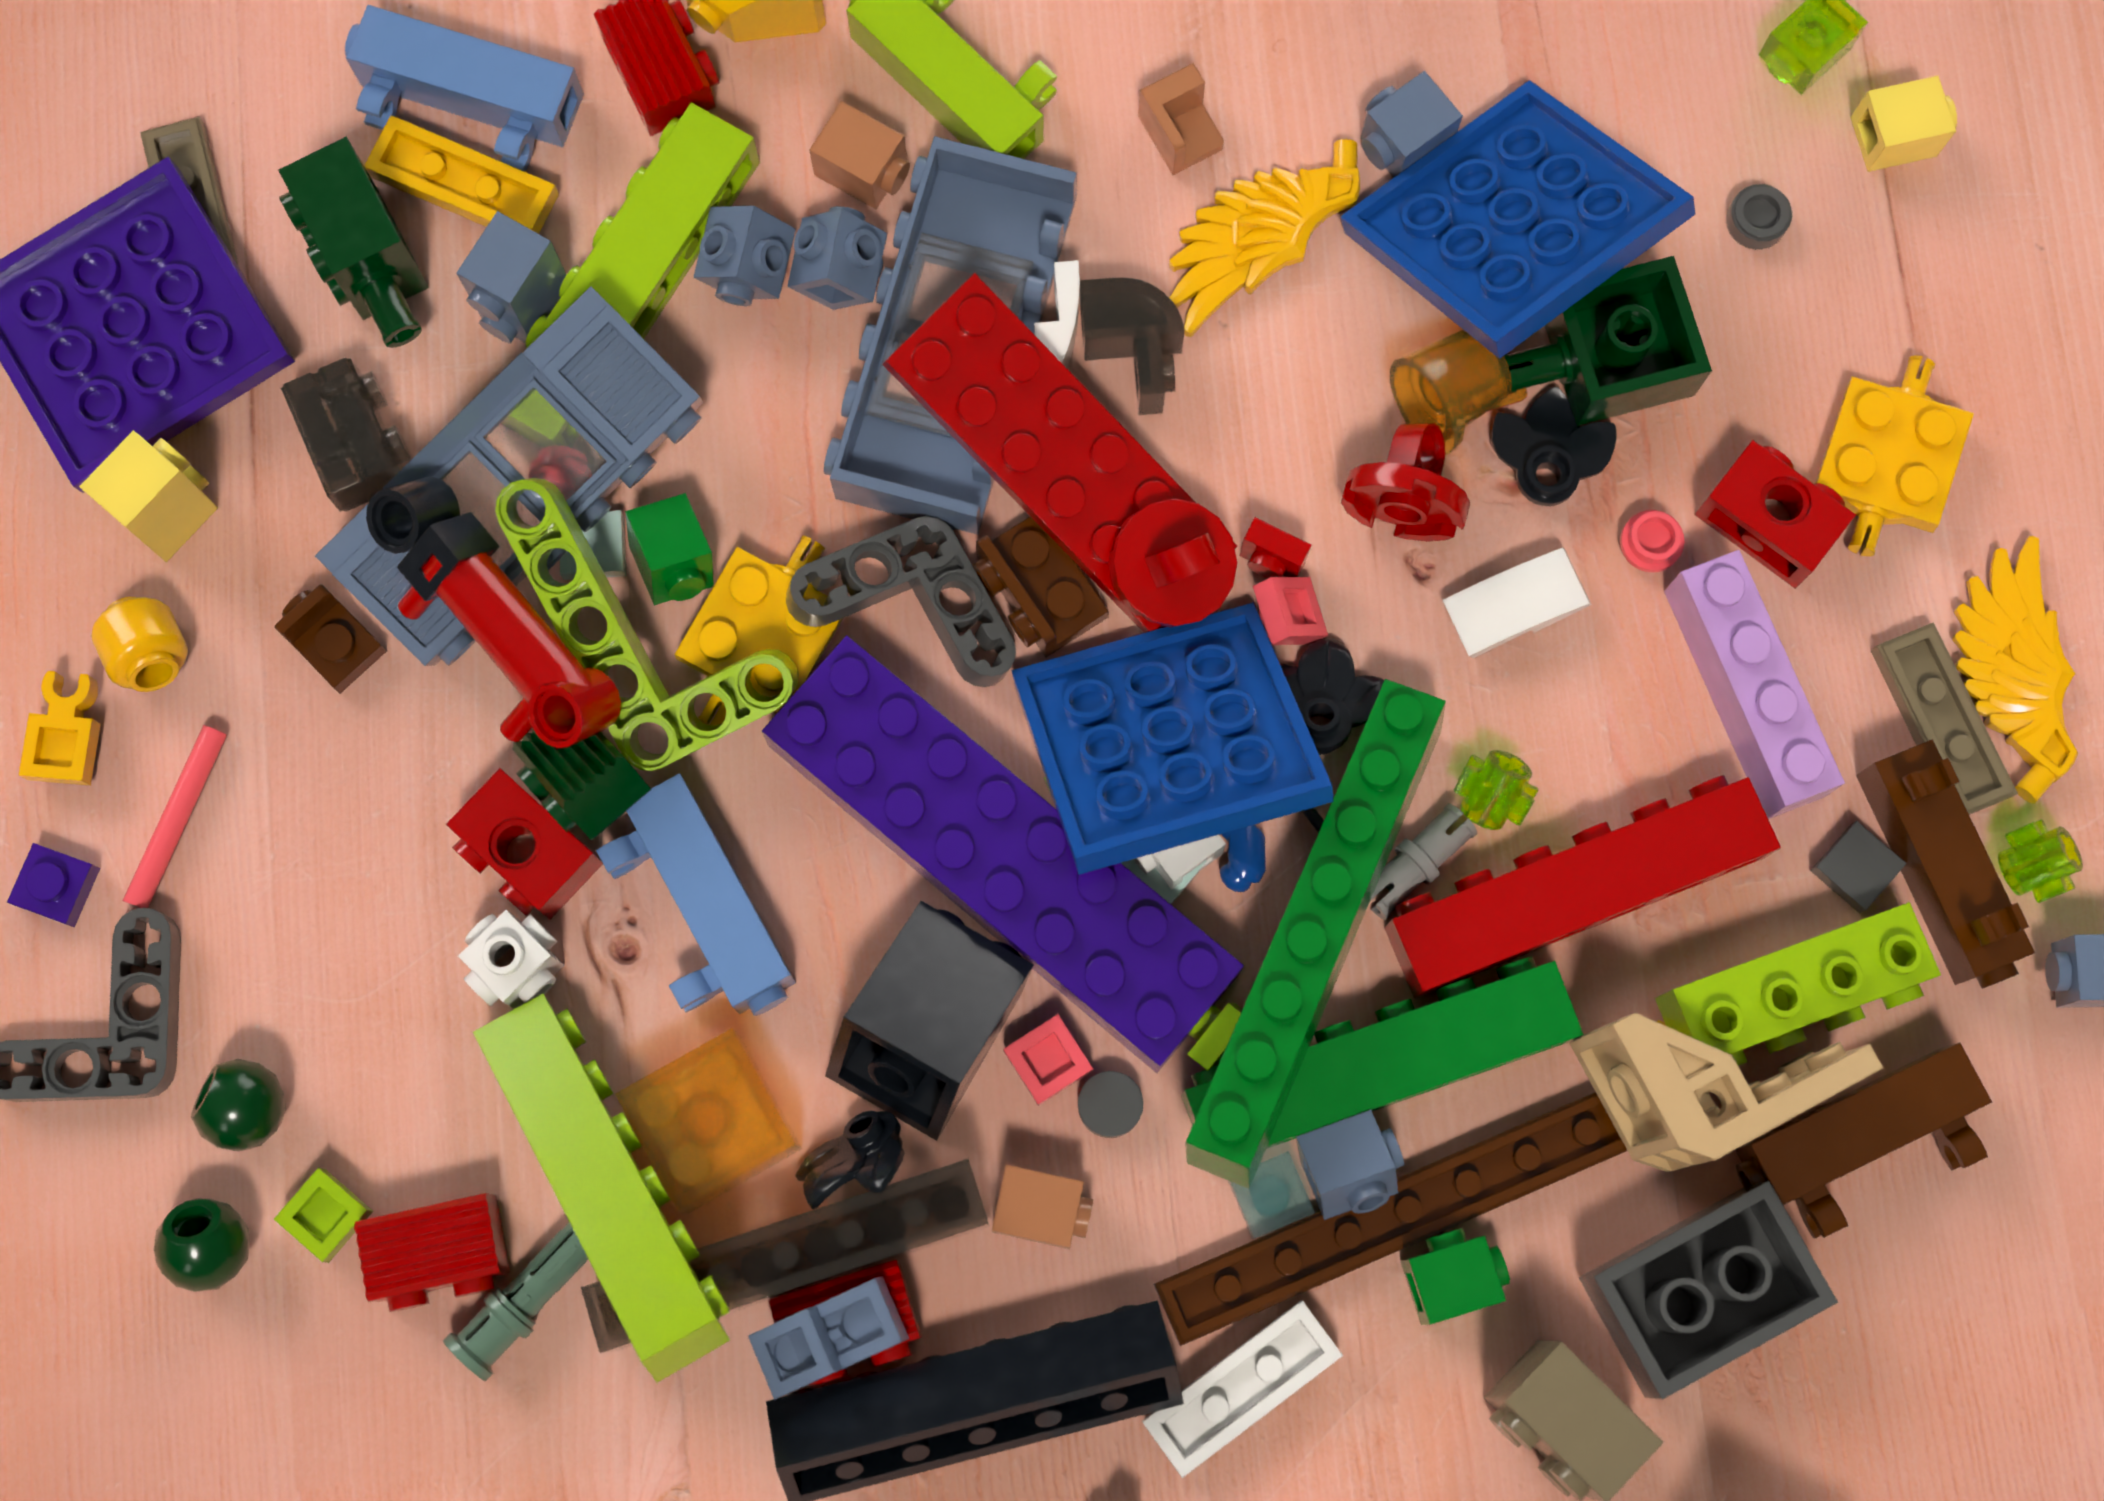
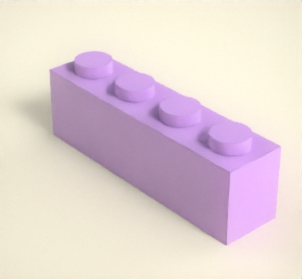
(1753, 684)

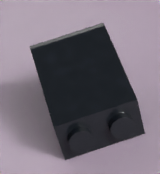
(927, 1018)

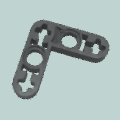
(926, 578)
(126, 1035)

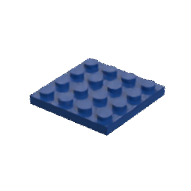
(1517, 217)
(1170, 738)

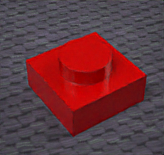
(1273, 551)

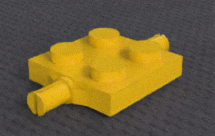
(1894, 454)
(750, 615)

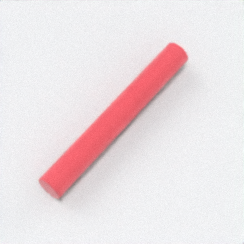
(175, 817)

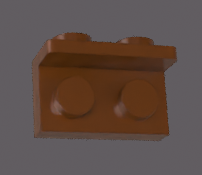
(1040, 584)

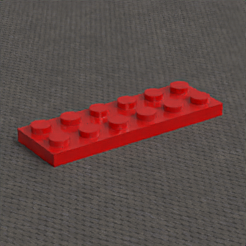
(1032, 427)

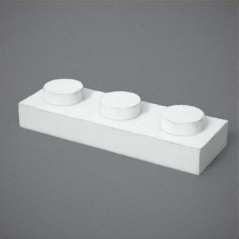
(1243, 1388)

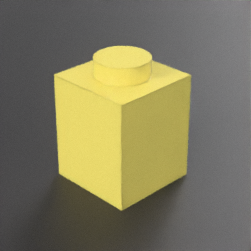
(1904, 123)

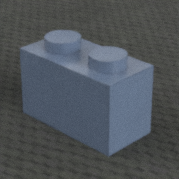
(511, 278)

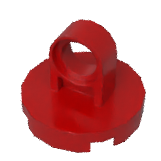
(1409, 488)
(1173, 562)

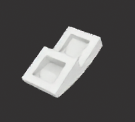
(1061, 334)
(1516, 602)

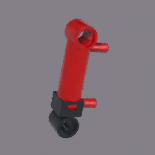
(454, 562)

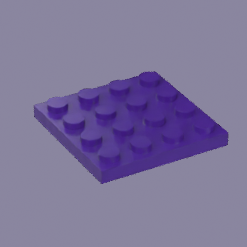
(130, 322)

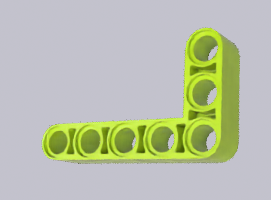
(621, 642)

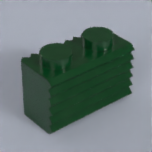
(584, 782)

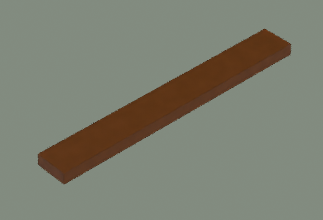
(1425, 1205)

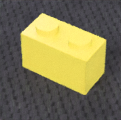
(151, 493)

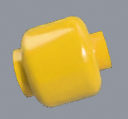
(139, 643)

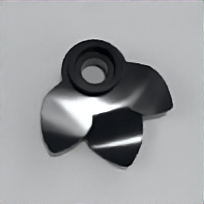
(1552, 442)
(1328, 688)
(866, 1151)

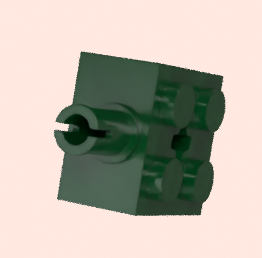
(354, 238)
(1602, 372)

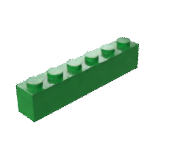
(1421, 1047)

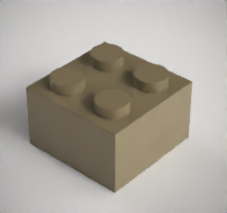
(1572, 1421)

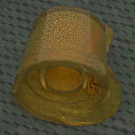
(1451, 385)

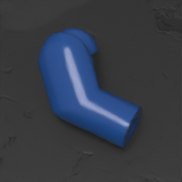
(1245, 858)

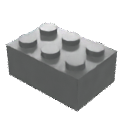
(1708, 1290)

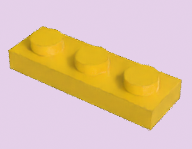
(458, 177)

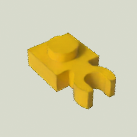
(62, 743)

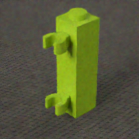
(951, 76)

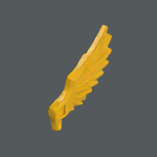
(1259, 231)
(2018, 666)

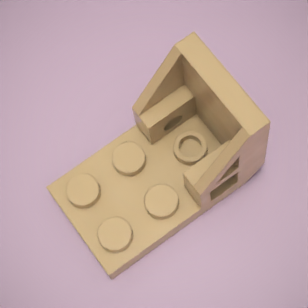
(1660, 1081)

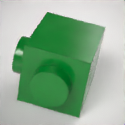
(670, 549)
(1455, 1277)

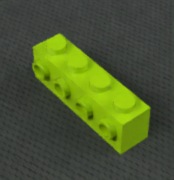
(1805, 984)

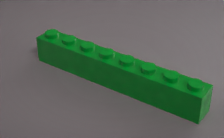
(1315, 935)

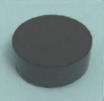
(1759, 216)
(1110, 1104)

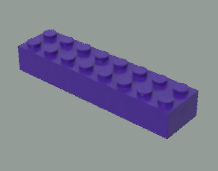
(1000, 853)

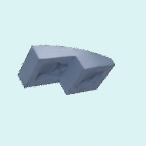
(828, 1337)

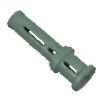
(512, 1310)

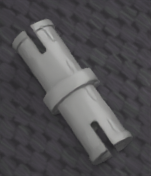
(1419, 859)

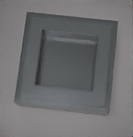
(1858, 867)

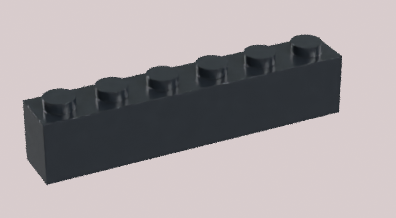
(973, 1402)

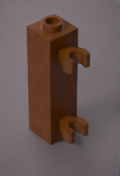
(1946, 865)
(1864, 1126)

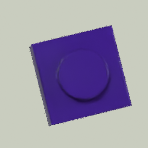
(53, 885)

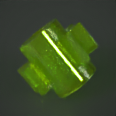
(1496, 790)
(2040, 861)

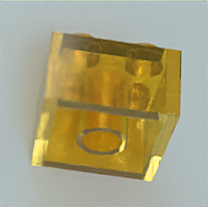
(708, 1121)

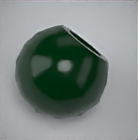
(239, 1105)
(201, 1245)

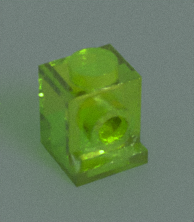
(1811, 41)

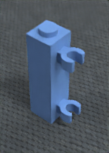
(463, 77)
(710, 898)

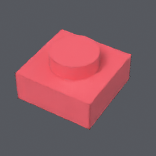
(1290, 610)
(1048, 1059)

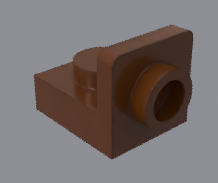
(329, 637)

